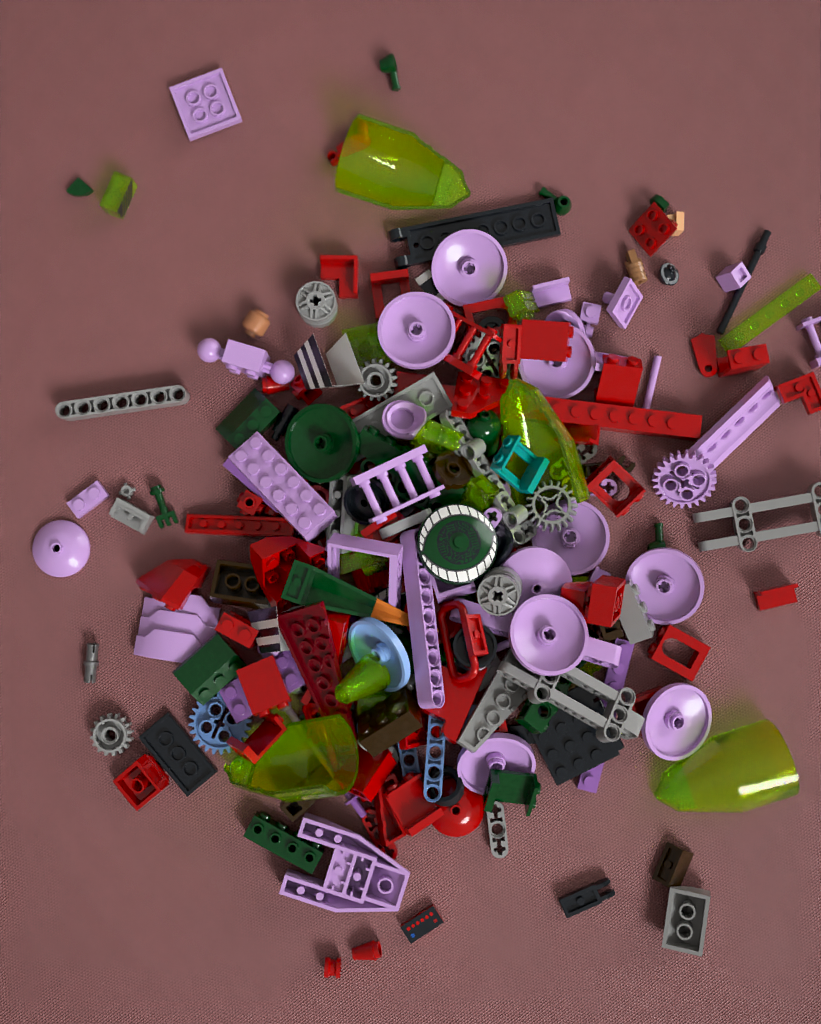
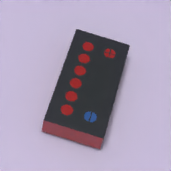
(422, 923)

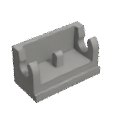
(131, 515)

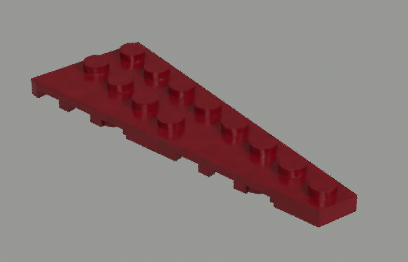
(314, 652)

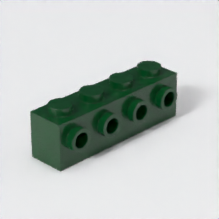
(284, 842)

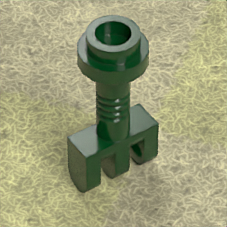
(157, 491)

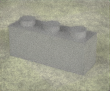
(634, 616)

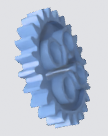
(205, 714)

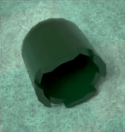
(487, 427)

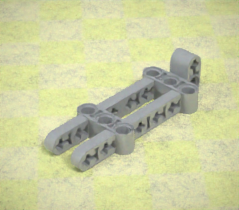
(473, 451)
(749, 508)
(625, 727)

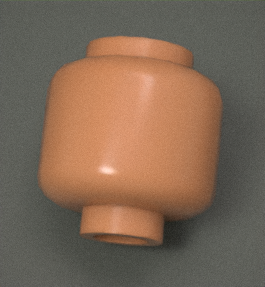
(256, 323)

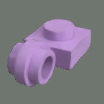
(590, 315)

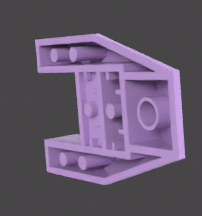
(358, 875)

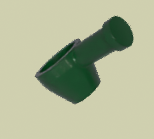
(389, 65)
(560, 209)
(659, 542)

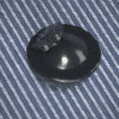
(668, 274)

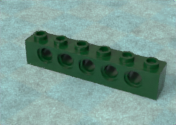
(529, 716)

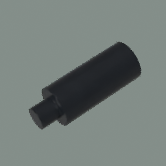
(283, 421)

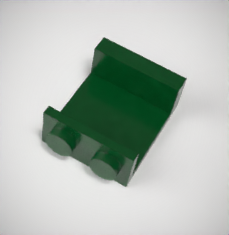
(511, 788)

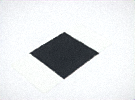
(426, 283)

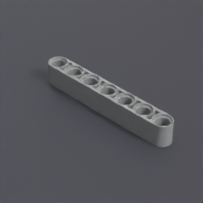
(114, 400)

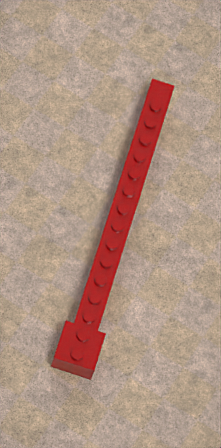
(607, 416)

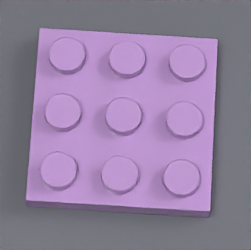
(205, 104)

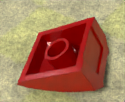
(141, 781)

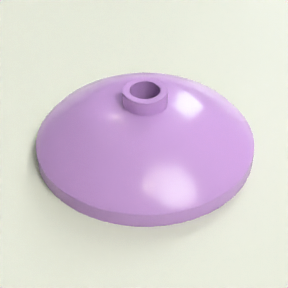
(73, 549)

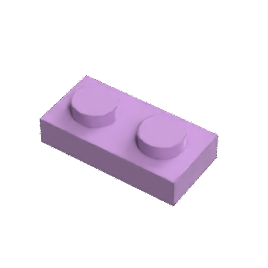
(88, 499)

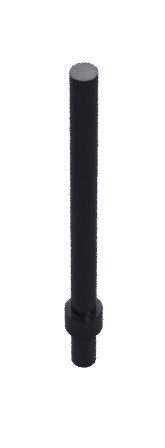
(759, 250)

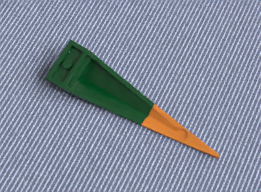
(311, 585)

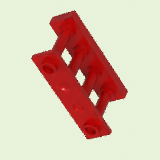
(456, 358)

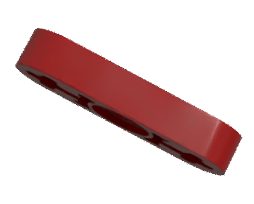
(368, 823)

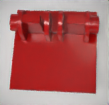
(652, 229)

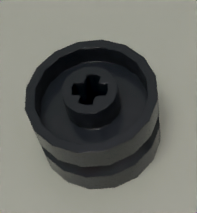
(358, 505)
(461, 654)

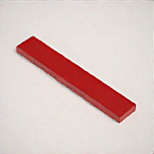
(238, 525)

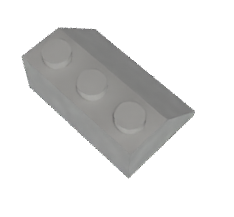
(686, 919)

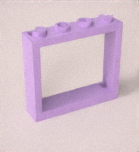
(373, 547)

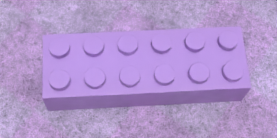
(283, 487)

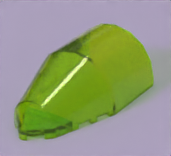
(396, 169)
(529, 414)
(306, 762)
(732, 773)

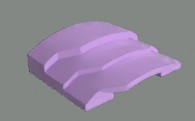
(175, 634)

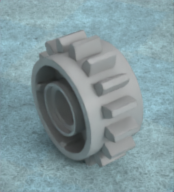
(386, 375)
(121, 729)

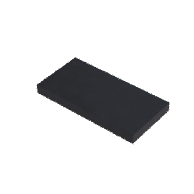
(178, 753)

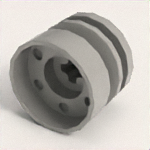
(327, 307)
(497, 580)

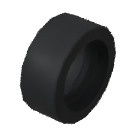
(456, 795)

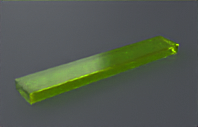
(770, 313)

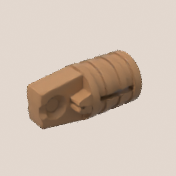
(635, 268)

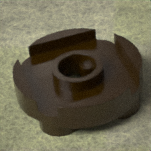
(445, 476)

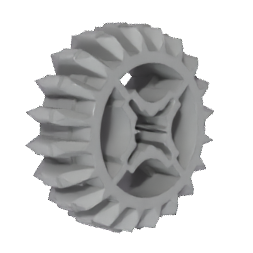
(558, 510)

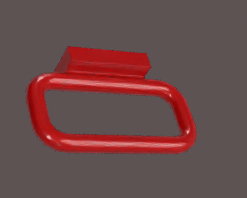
(474, 640)

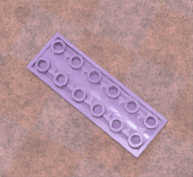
(737, 423)

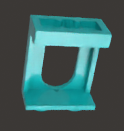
(533, 472)

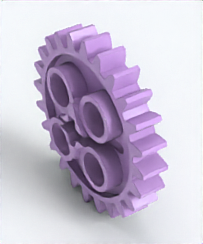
(684, 479)

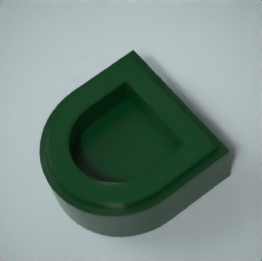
(660, 201)

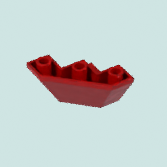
(273, 560)
(174, 581)

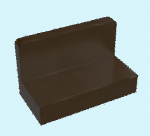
(607, 635)
(672, 865)

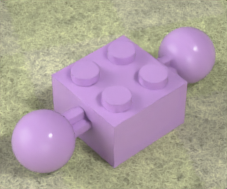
(245, 359)

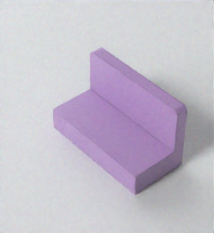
(551, 292)

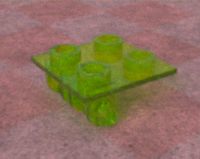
(437, 438)

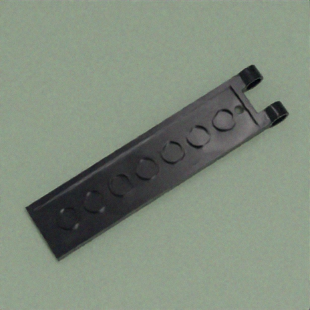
(507, 225)

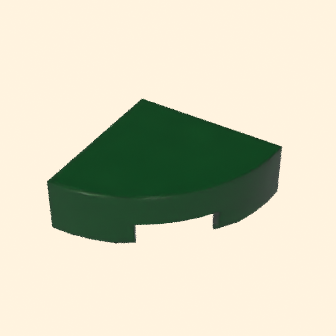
(79, 188)

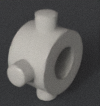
(127, 491)

